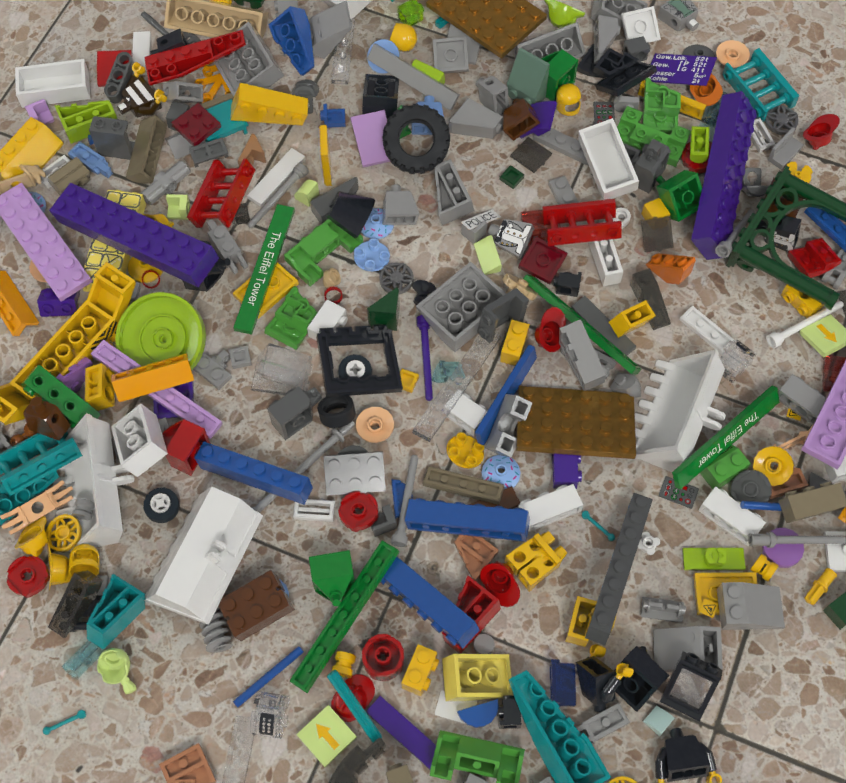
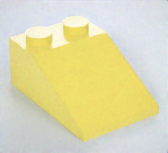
(476, 676)

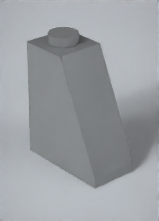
(476, 121)

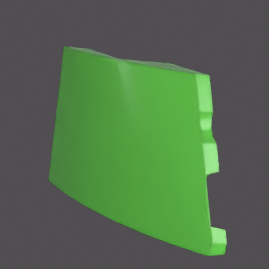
(660, 107)
(291, 320)

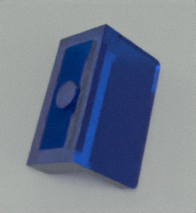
(562, 683)

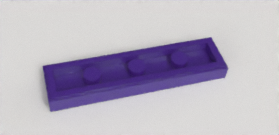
(402, 731)

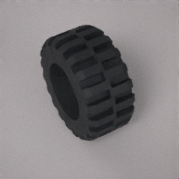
(416, 114)

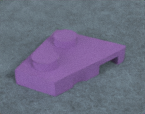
(76, 376)

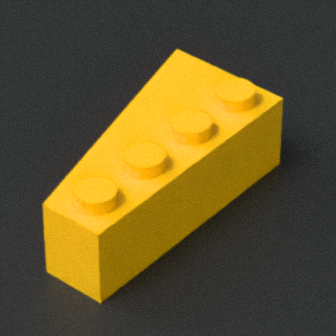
(268, 106)

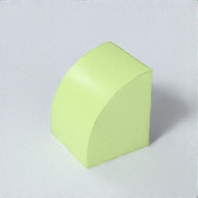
(307, 192)

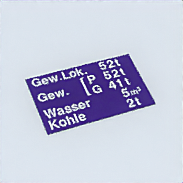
(682, 69)

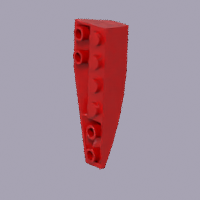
(188, 58)

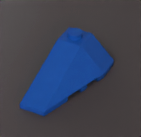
(293, 34)

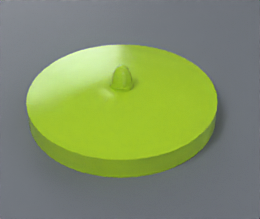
(161, 328)

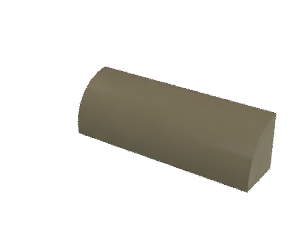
(146, 150)

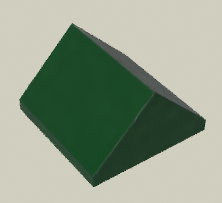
(385, 311)

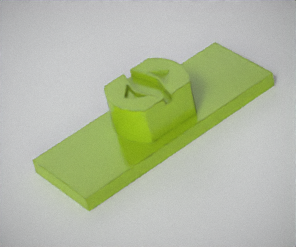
(713, 559)

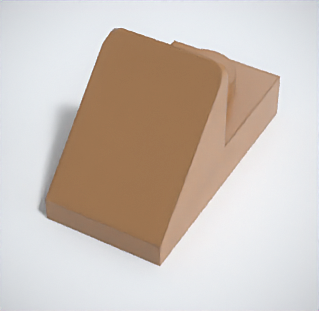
(252, 151)

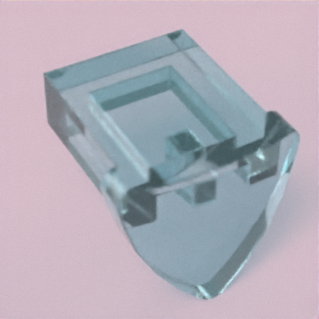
(444, 371)

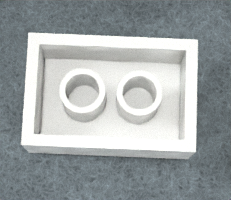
(139, 440)

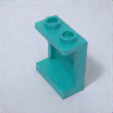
(222, 113)

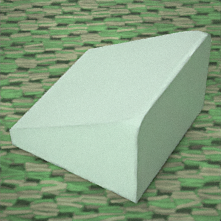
(658, 720)

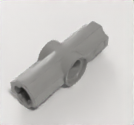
(165, 182)

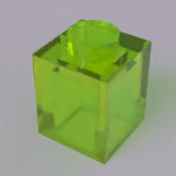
(410, 12)

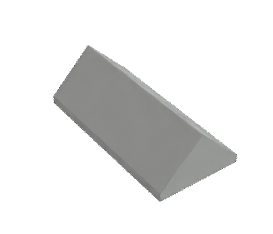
(564, 38)

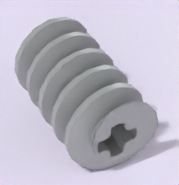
(215, 633)

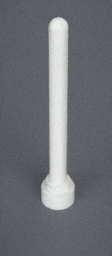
(776, 339)

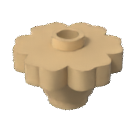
(519, 283)

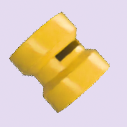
(768, 570)
(344, 663)

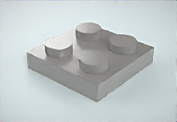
(451, 54)

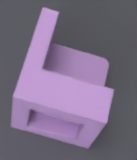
(40, 112)

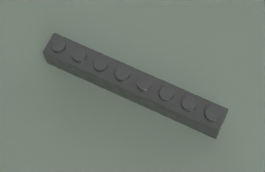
(618, 569)

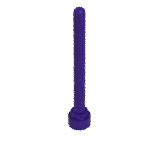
(424, 327)

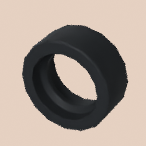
(338, 419)

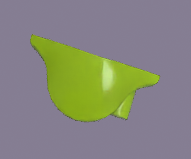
(562, 14)

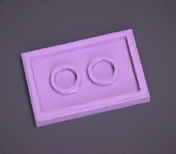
(368, 135)

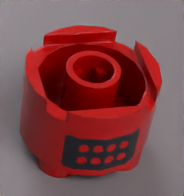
(372, 661)

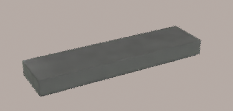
(600, 322)

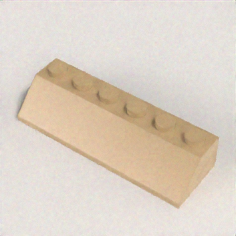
(212, 17)

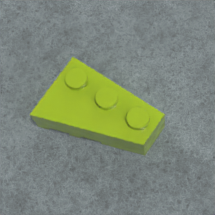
(78, 118)

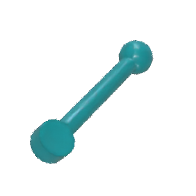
(586, 515)
(81, 714)

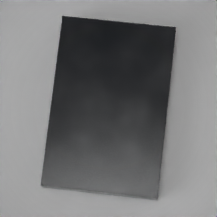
(626, 79)

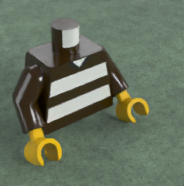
(139, 96)

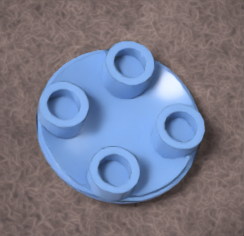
(371, 255)

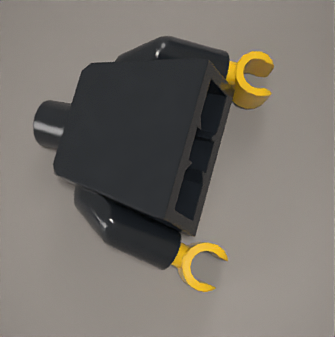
(598, 680)
(684, 759)

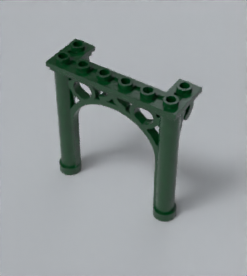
(751, 256)

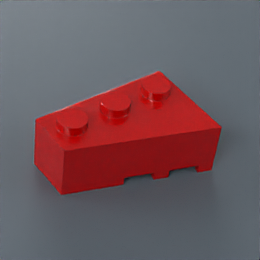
(478, 605)

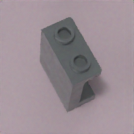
(111, 137)
(508, 307)

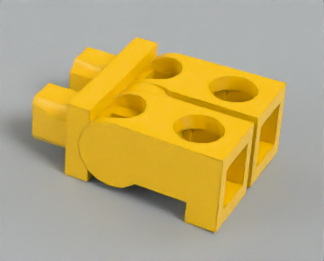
(535, 559)

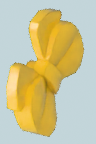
(805, 173)

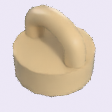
(331, 278)

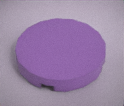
(784, 554)

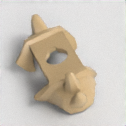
(29, 178)

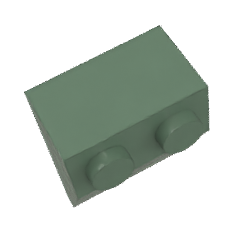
(528, 78)

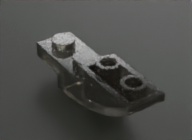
(357, 762)

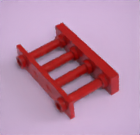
(210, 188)
(581, 212)

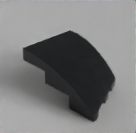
(608, 65)
(350, 212)

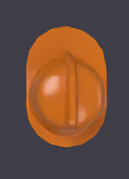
(708, 94)

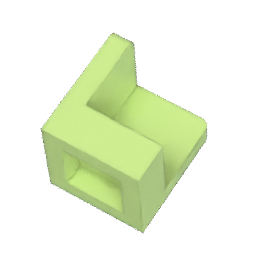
(178, 206)

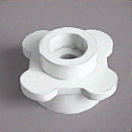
(649, 549)

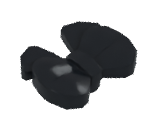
(422, 288)

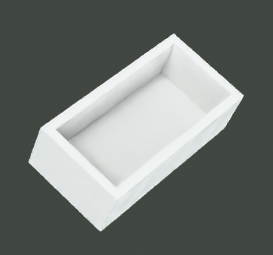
(53, 82)
(608, 159)

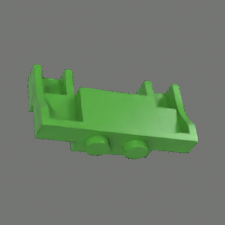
(638, 135)
(316, 247)
(476, 757)

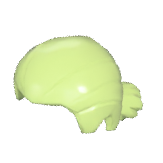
(114, 668)

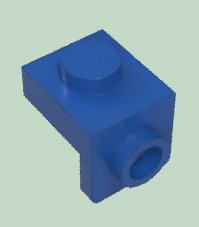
(333, 117)

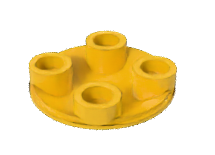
(465, 451)

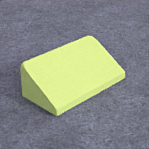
(488, 255)

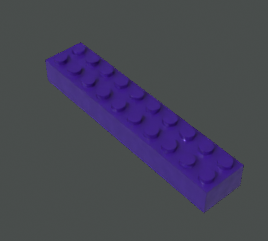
(724, 173)
(135, 234)

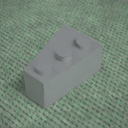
(451, 193)
(581, 355)

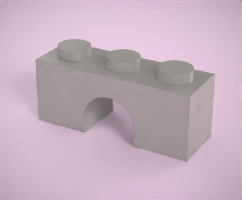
(501, 437)

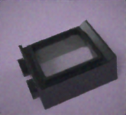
(691, 685)

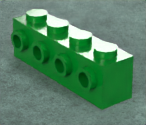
(50, 389)

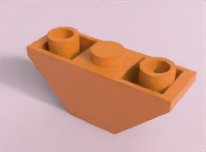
(671, 268)

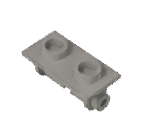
(662, 609)

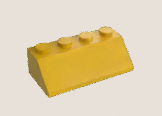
(29, 146)

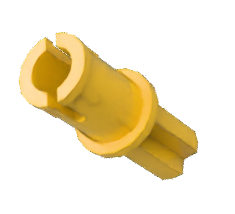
(820, 586)

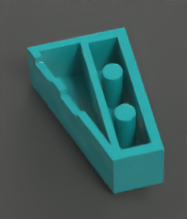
(115, 611)

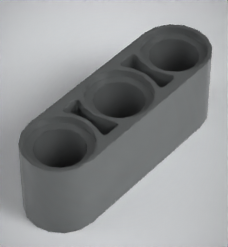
(117, 70)

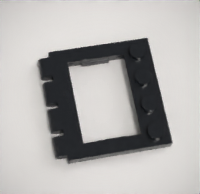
(353, 385)

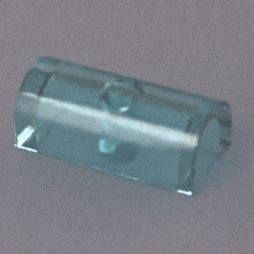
(82, 659)

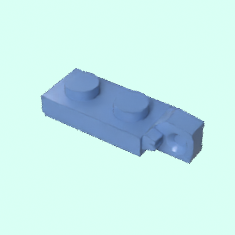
(91, 159)

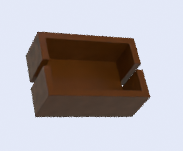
(255, 605)

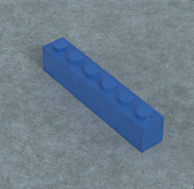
(254, 473)
(467, 519)
(430, 603)

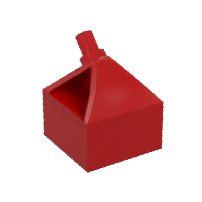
(182, 445)

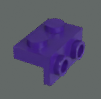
(51, 306)

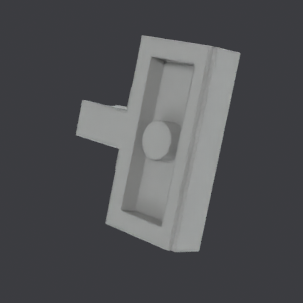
(214, 369)

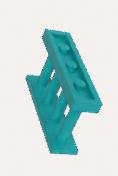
(767, 72)
(38, 467)

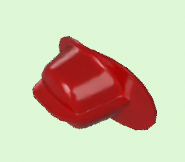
(821, 130)
(548, 331)
(500, 582)
(363, 690)

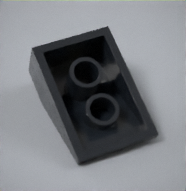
(380, 94)

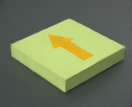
(825, 335)
(326, 736)

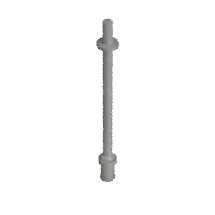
(337, 436)
(770, 539)

